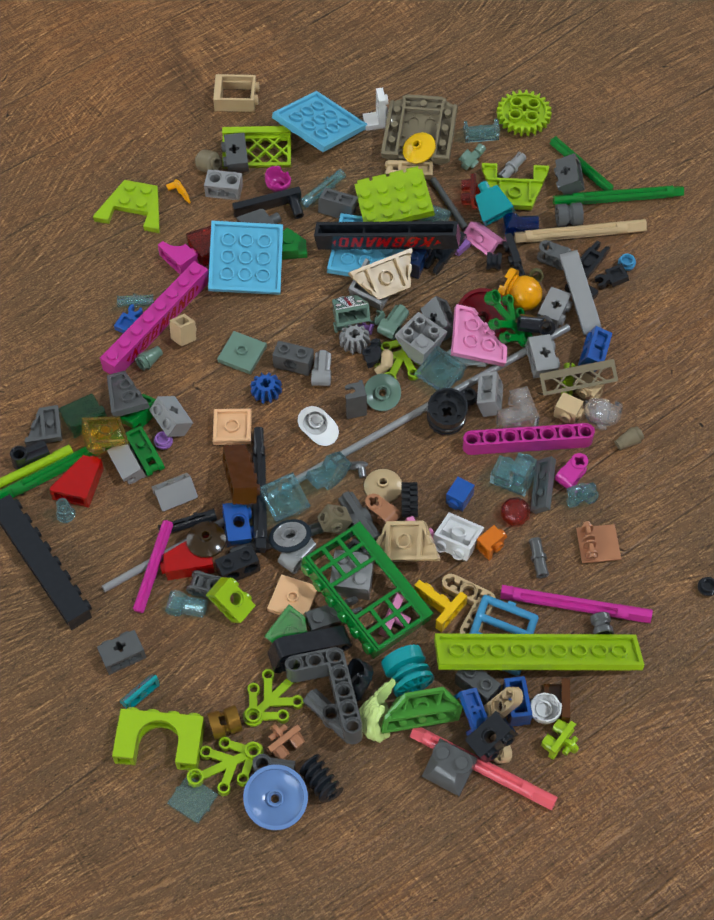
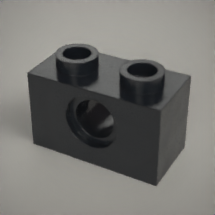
(480, 738)

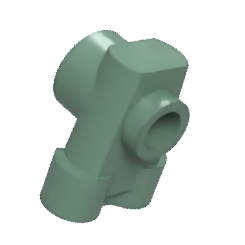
(469, 158)

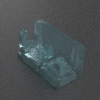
(481, 132)

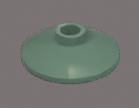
(392, 389)

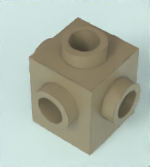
(334, 519)

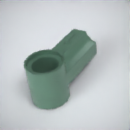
(392, 324)

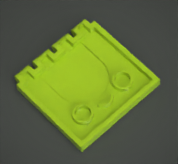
(395, 197)

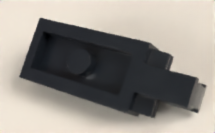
(514, 257)

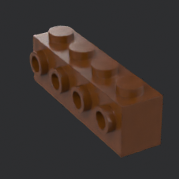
(240, 474)

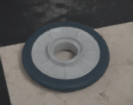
(301, 538)

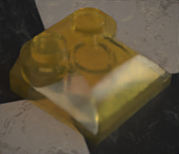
(103, 433)

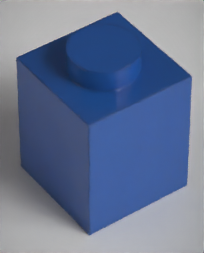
(459, 494)

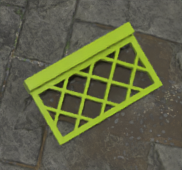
(273, 135)

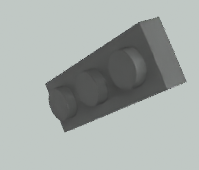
(543, 485)

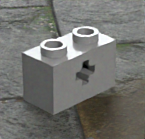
(555, 306)
(541, 354)
(171, 416)

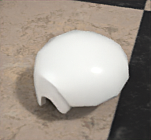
(545, 708)

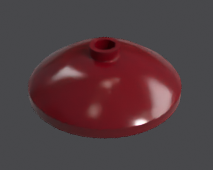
(476, 300)

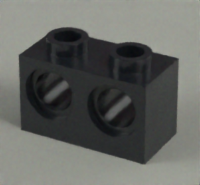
(238, 563)

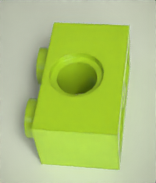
(221, 594)

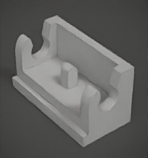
(126, 463)

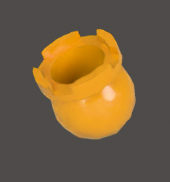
(524, 289)

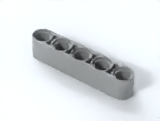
(580, 291)

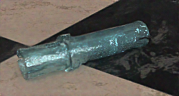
(337, 176)

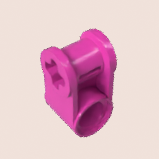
(573, 471)

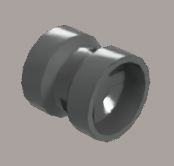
(601, 623)

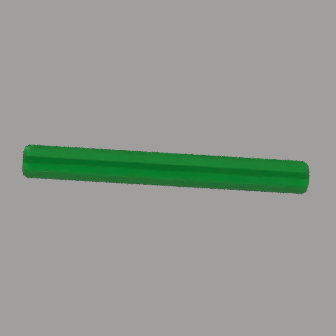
(588, 170)

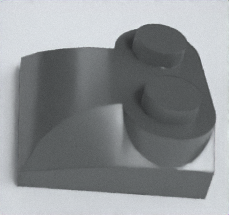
(449, 767)

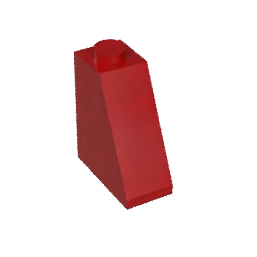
(79, 481)
(181, 562)

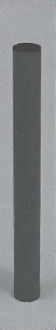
(448, 203)

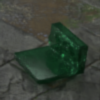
(81, 408)

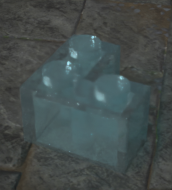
(514, 475)

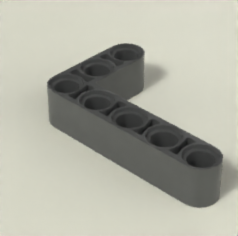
(328, 667)

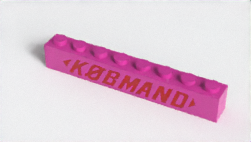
(155, 319)

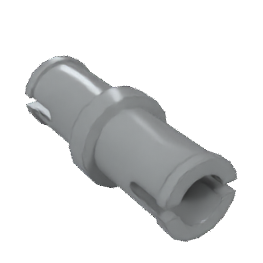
(512, 166)

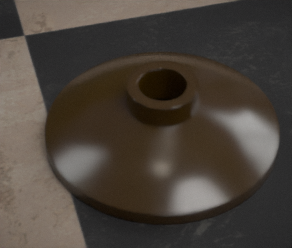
(208, 546)

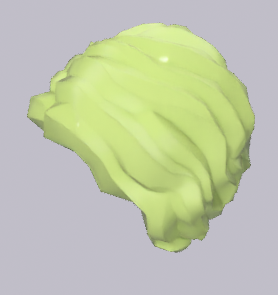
(373, 712)

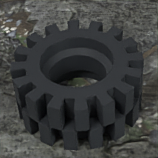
(409, 499)

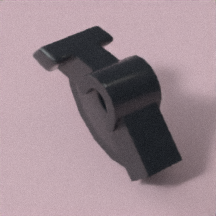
(373, 353)

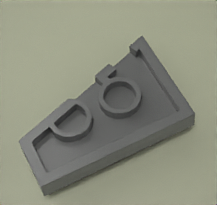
(124, 395)

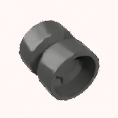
(569, 214)

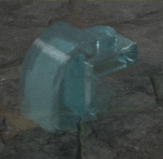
(331, 472)

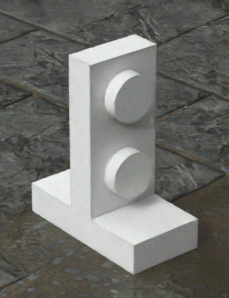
(377, 119)

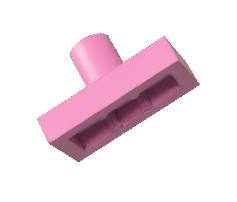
(396, 601)

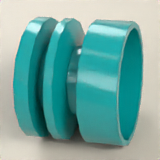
(408, 669)

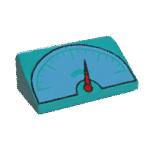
(141, 691)

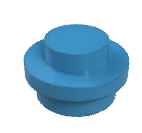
(628, 261)

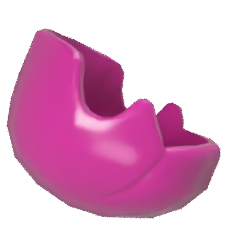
(277, 179)

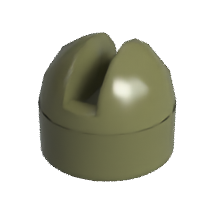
(539, 276)

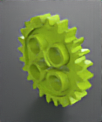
(524, 113)

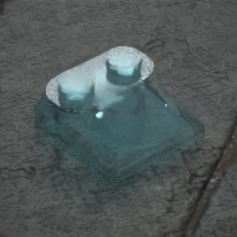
(440, 369)
(284, 497)

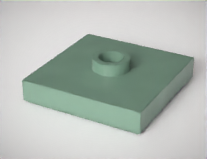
(242, 352)

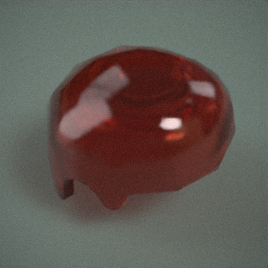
(515, 511)

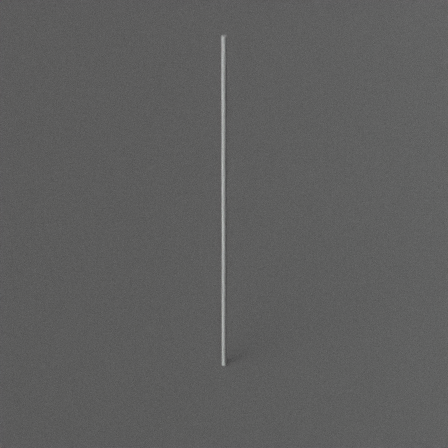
(351, 449)

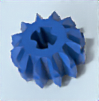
(266, 387)

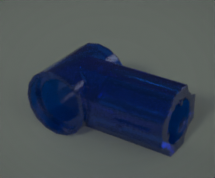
(517, 223)

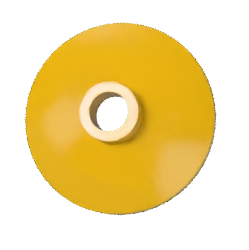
(422, 152)

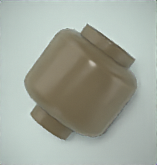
(207, 160)

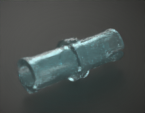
(136, 300)

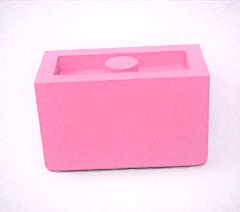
(482, 237)

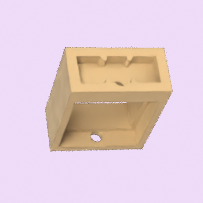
(226, 81)

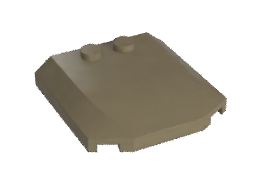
(417, 115)

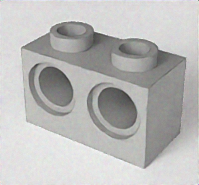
(223, 184)
(489, 393)

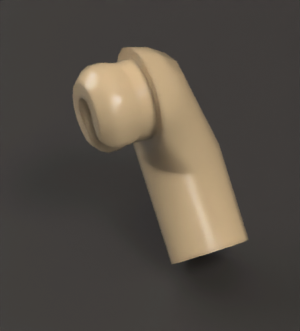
(386, 362)

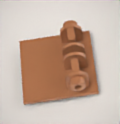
(598, 543)

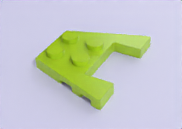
(520, 192)
(133, 198)

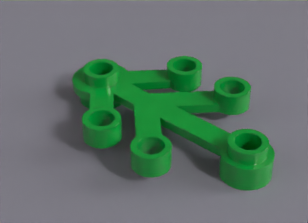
(494, 298)

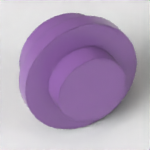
(163, 442)

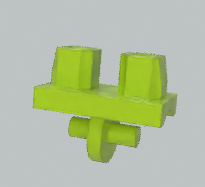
(565, 731)

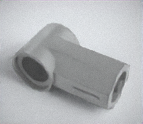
(321, 373)
(293, 560)

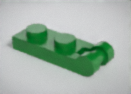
(144, 450)

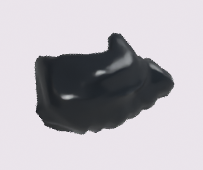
(360, 675)

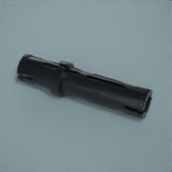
(190, 521)

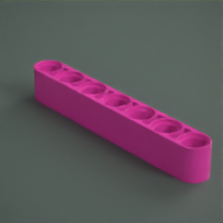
(521, 444)

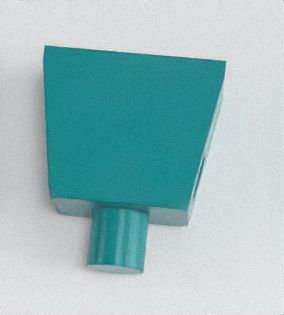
(492, 203)

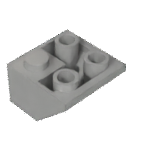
(420, 337)

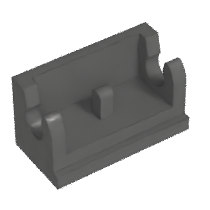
(335, 202)
(356, 402)

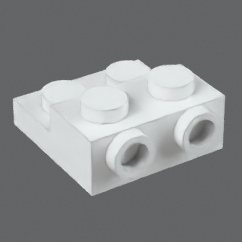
(457, 536)

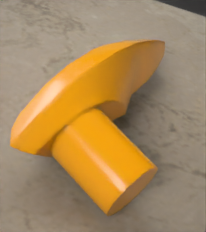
(181, 190)

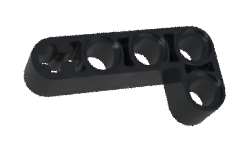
(306, 642)

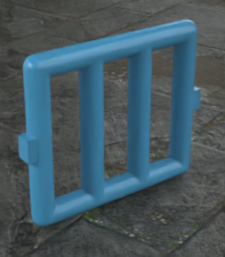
(509, 607)

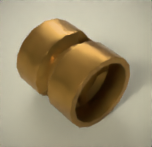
(231, 718)

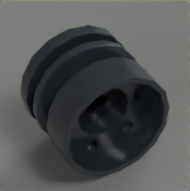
(443, 402)

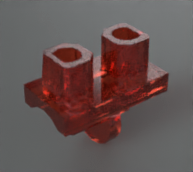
(472, 186)

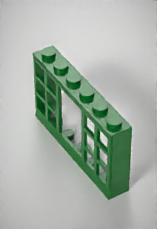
(343, 611)

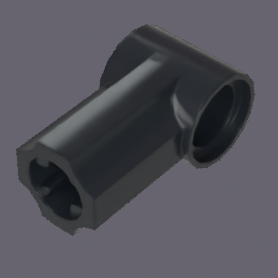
(534, 324)
(28, 454)

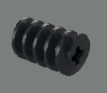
(319, 780)

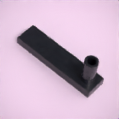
(289, 196)

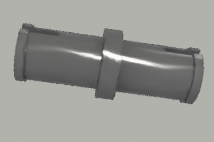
(538, 557)

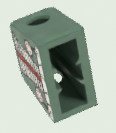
(350, 310)

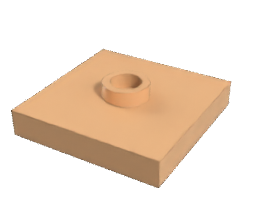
(232, 426)
(292, 592)

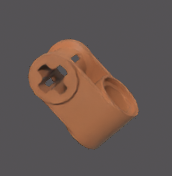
(381, 510)

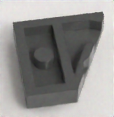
(45, 426)

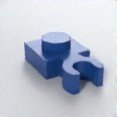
(127, 320)

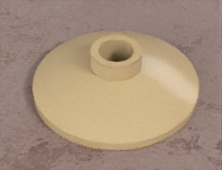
(388, 491)

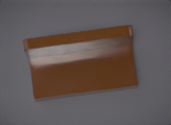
(562, 692)

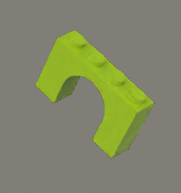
(136, 723)

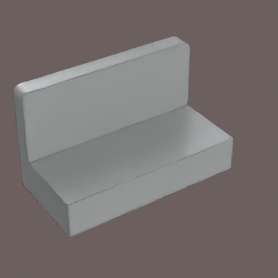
(175, 491)

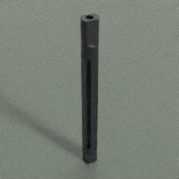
(260, 507)

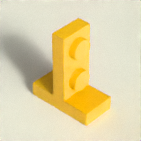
(441, 603)

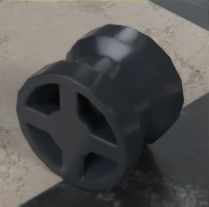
(493, 261)

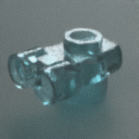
(581, 493)

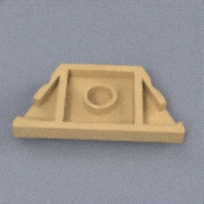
(386, 275)
(408, 541)

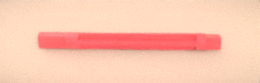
(494, 772)

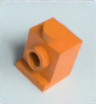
(491, 541)

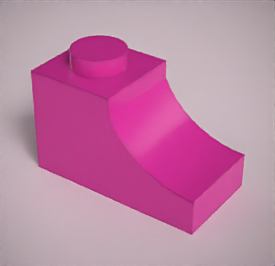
(177, 256)

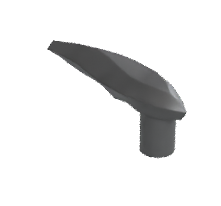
(360, 465)

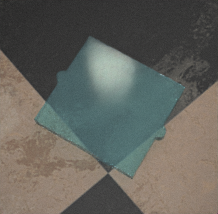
(192, 801)

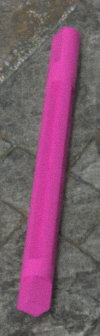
(577, 604)

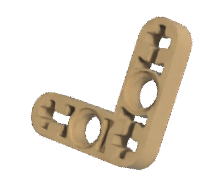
(452, 590)
(508, 706)

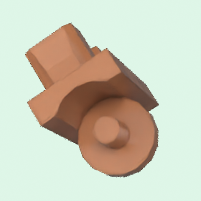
(292, 736)

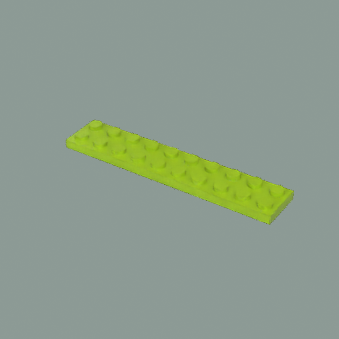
(538, 652)

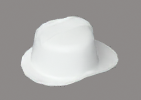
(318, 425)

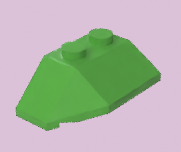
(421, 709)

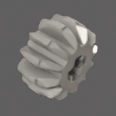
(354, 338)

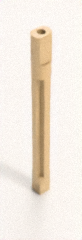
(581, 231)

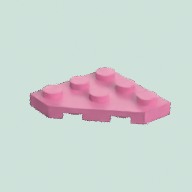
(474, 339)

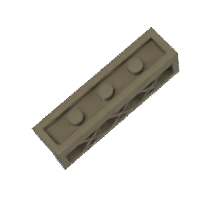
(577, 370)

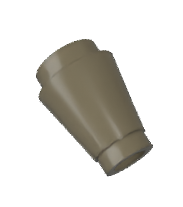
(629, 438)

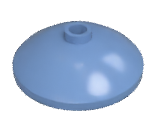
(277, 781)

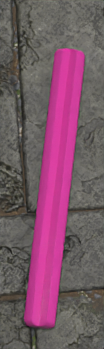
(153, 566)

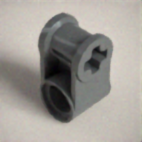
(552, 254)
(201, 583)

